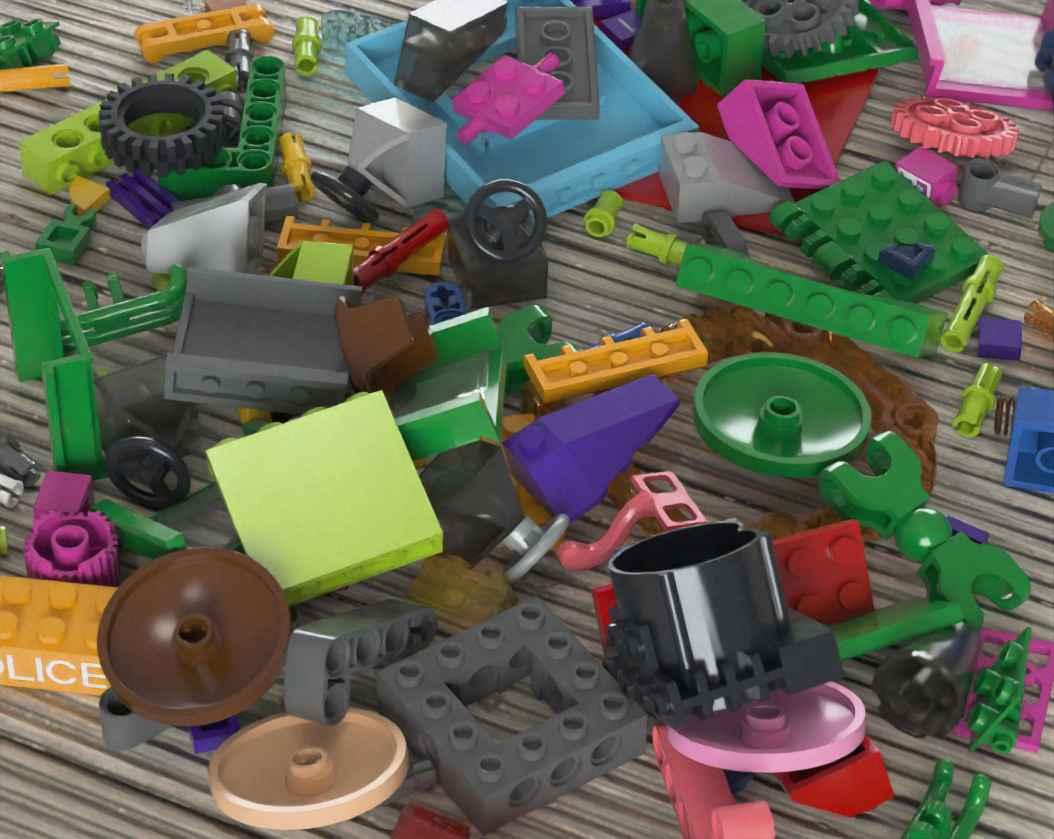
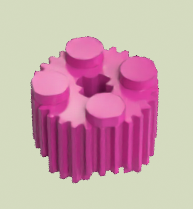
(73, 549)

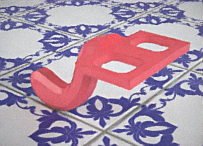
(581, 556)

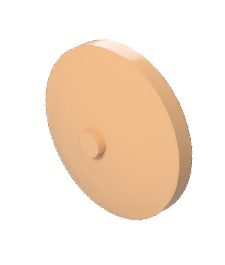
(307, 773)

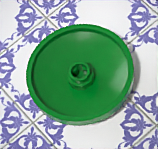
(781, 414)

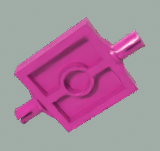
(508, 97)

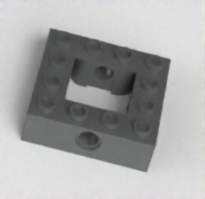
(506, 780)

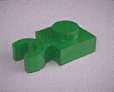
(68, 237)

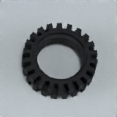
(166, 151)

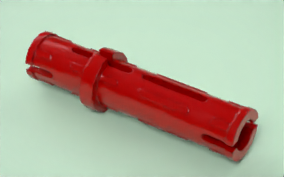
(385, 259)

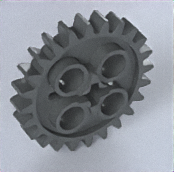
(803, 23)

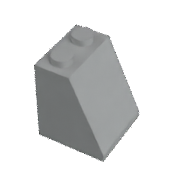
(212, 234)

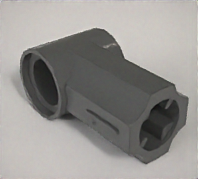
(986, 188)

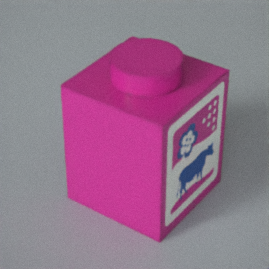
(930, 175)

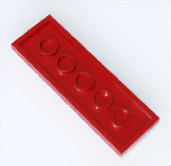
(819, 571)

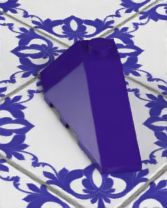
(579, 450)

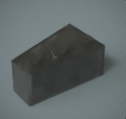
(445, 42)

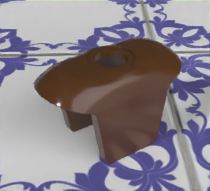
(383, 344)

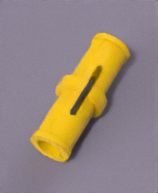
(296, 166)

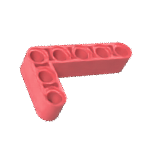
(705, 799)

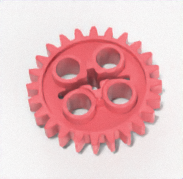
(954, 127)

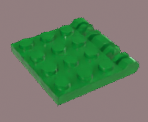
(863, 217)

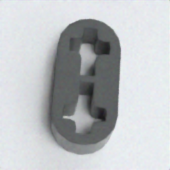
(721, 231)

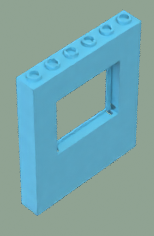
(555, 158)

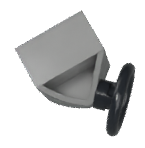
(393, 154)

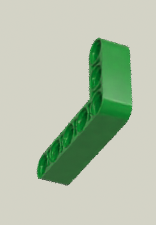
(258, 147)

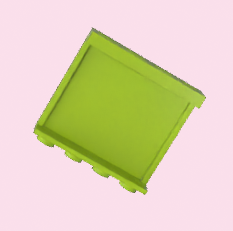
(327, 497)

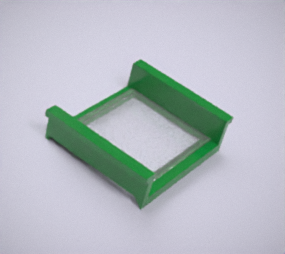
(459, 392)
(191, 523)

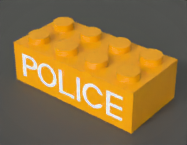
(51, 635)

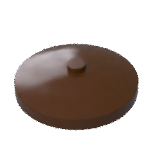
(194, 636)

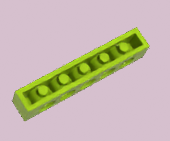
(75, 146)

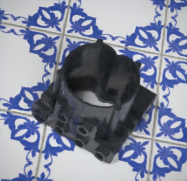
(709, 624)

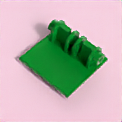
(26, 42)
(1000, 698)

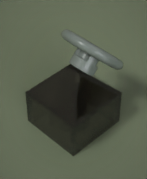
(481, 508)

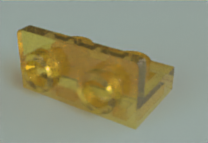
(458, 593)

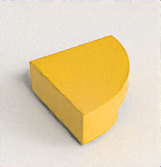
(87, 195)

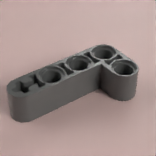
(332, 649)

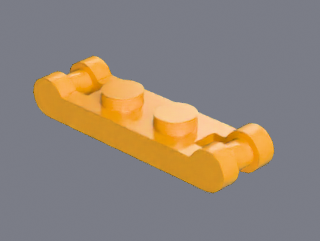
(201, 31)

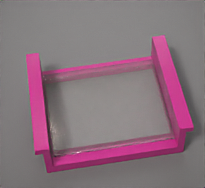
(981, 54)

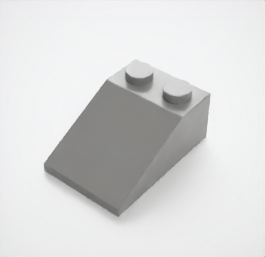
(714, 175)

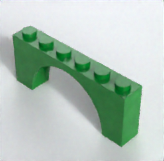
(867, 318)

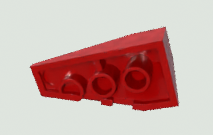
(842, 786)

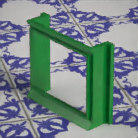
(32, 300)

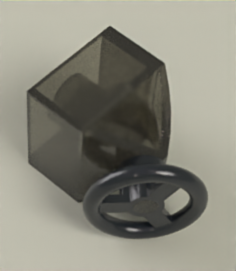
(498, 249)
(145, 432)

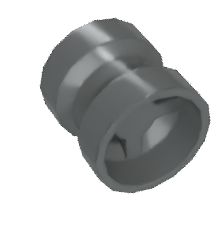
(233, 116)

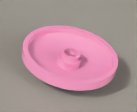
(777, 733)

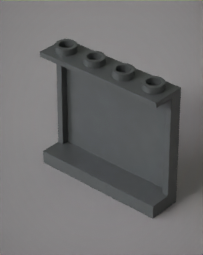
(259, 343)

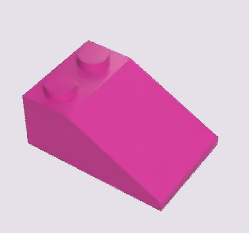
(779, 133)

